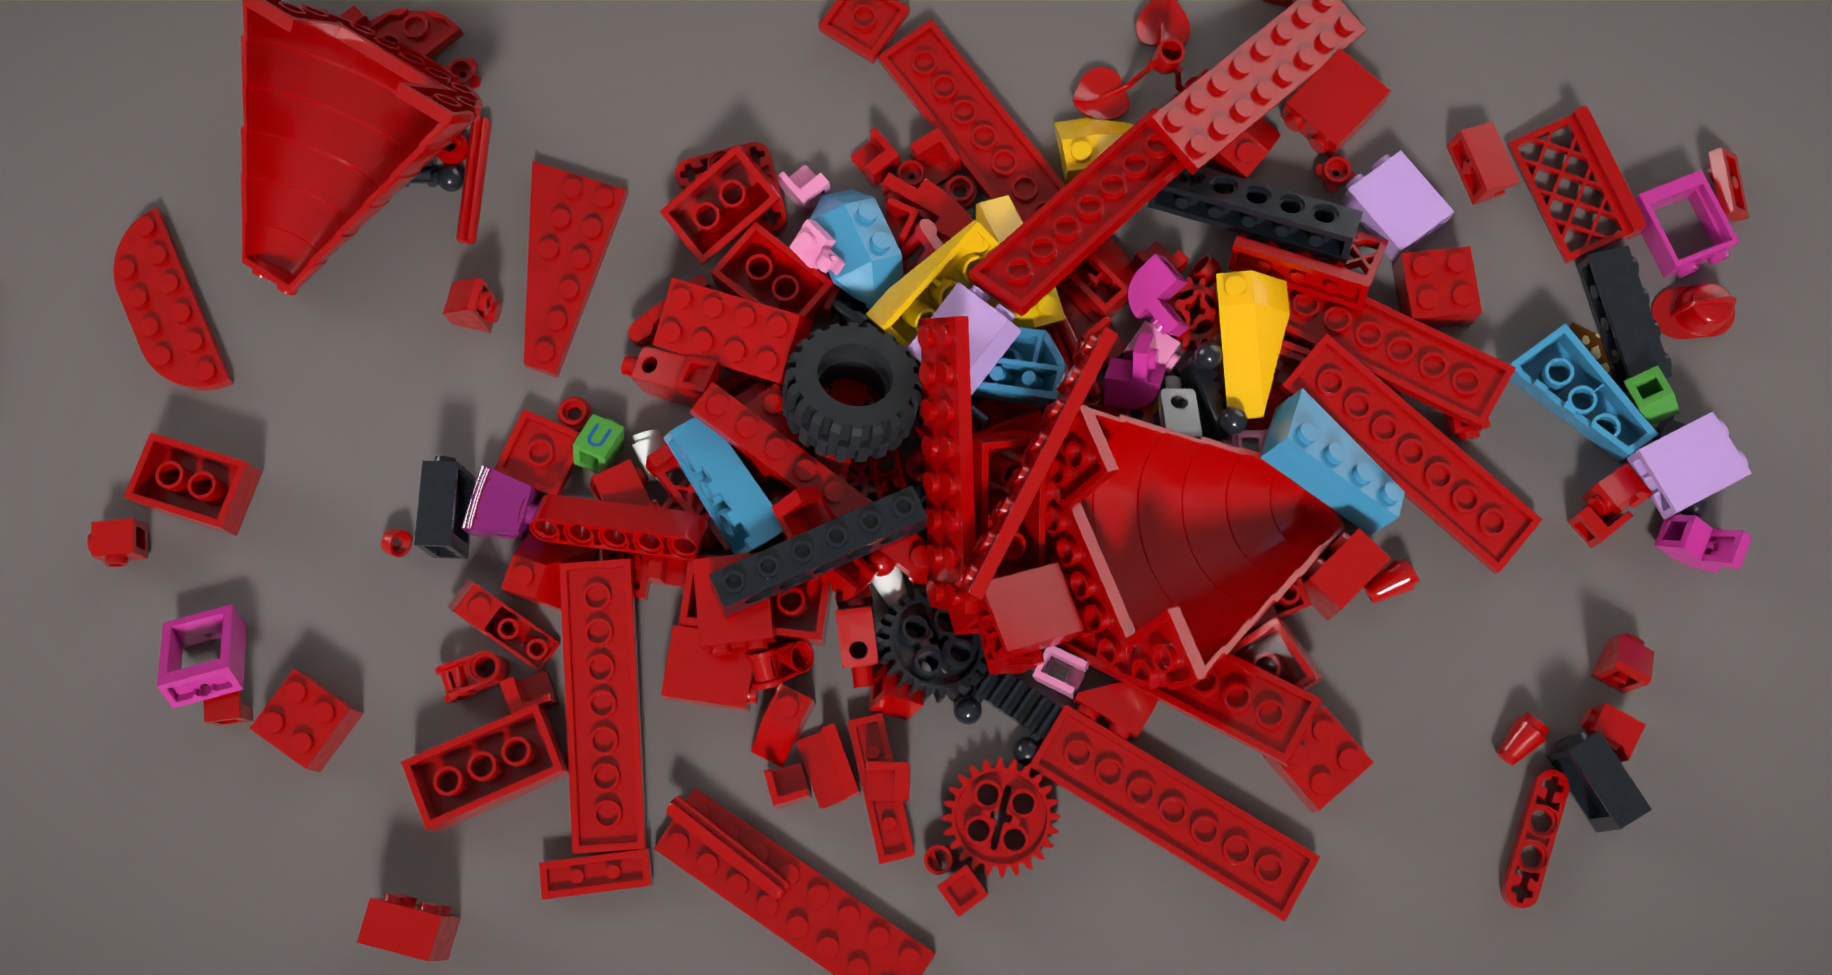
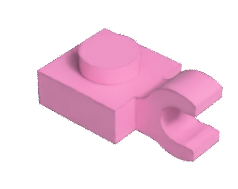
(814, 248)

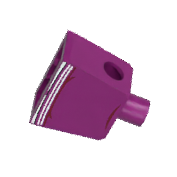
(500, 506)

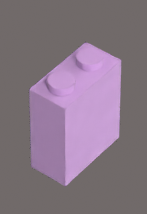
(1397, 204)
(989, 329)
(1689, 464)

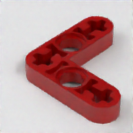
(697, 163)

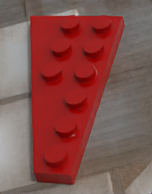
(567, 244)

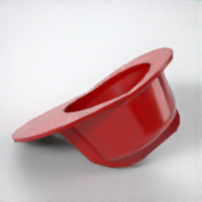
(1694, 311)

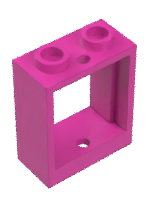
(1709, 213)
(222, 675)

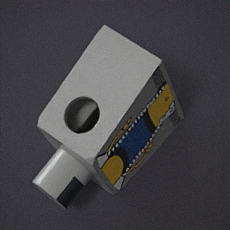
(1177, 408)

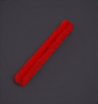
(473, 181)
(727, 847)

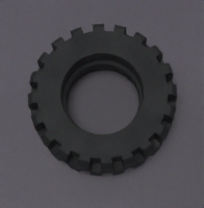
(859, 356)

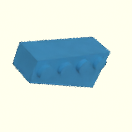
(1581, 393)
(1330, 464)
(724, 486)

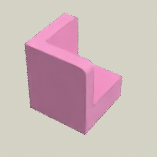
(804, 188)

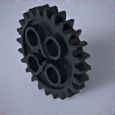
(904, 651)

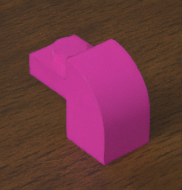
(1150, 292)
(1134, 382)
(1700, 546)

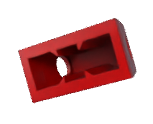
(656, 373)
(854, 626)

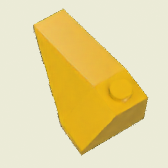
(1083, 141)
(1001, 220)
(930, 283)
(1252, 329)

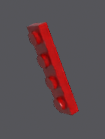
(886, 818)

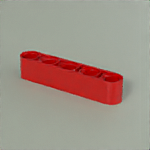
(619, 527)

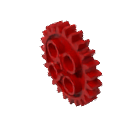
(1034, 825)

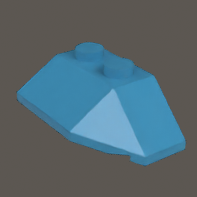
(862, 242)
(1026, 371)

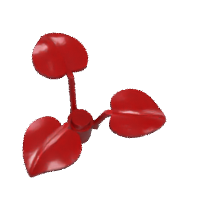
(1160, 25)

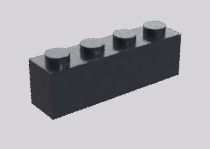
(1623, 314)

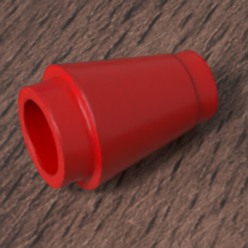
(1392, 581)
(1522, 738)

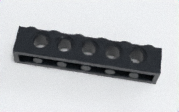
(1261, 212)
(818, 551)

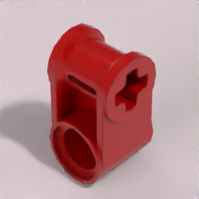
(780, 662)
(465, 676)

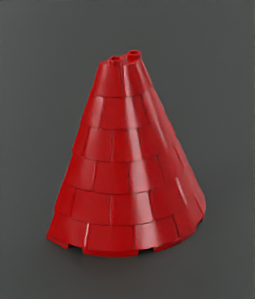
(331, 132)
(1174, 543)

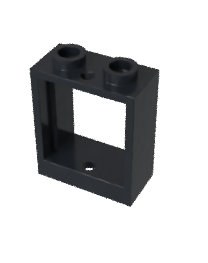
(442, 508)
(1598, 781)

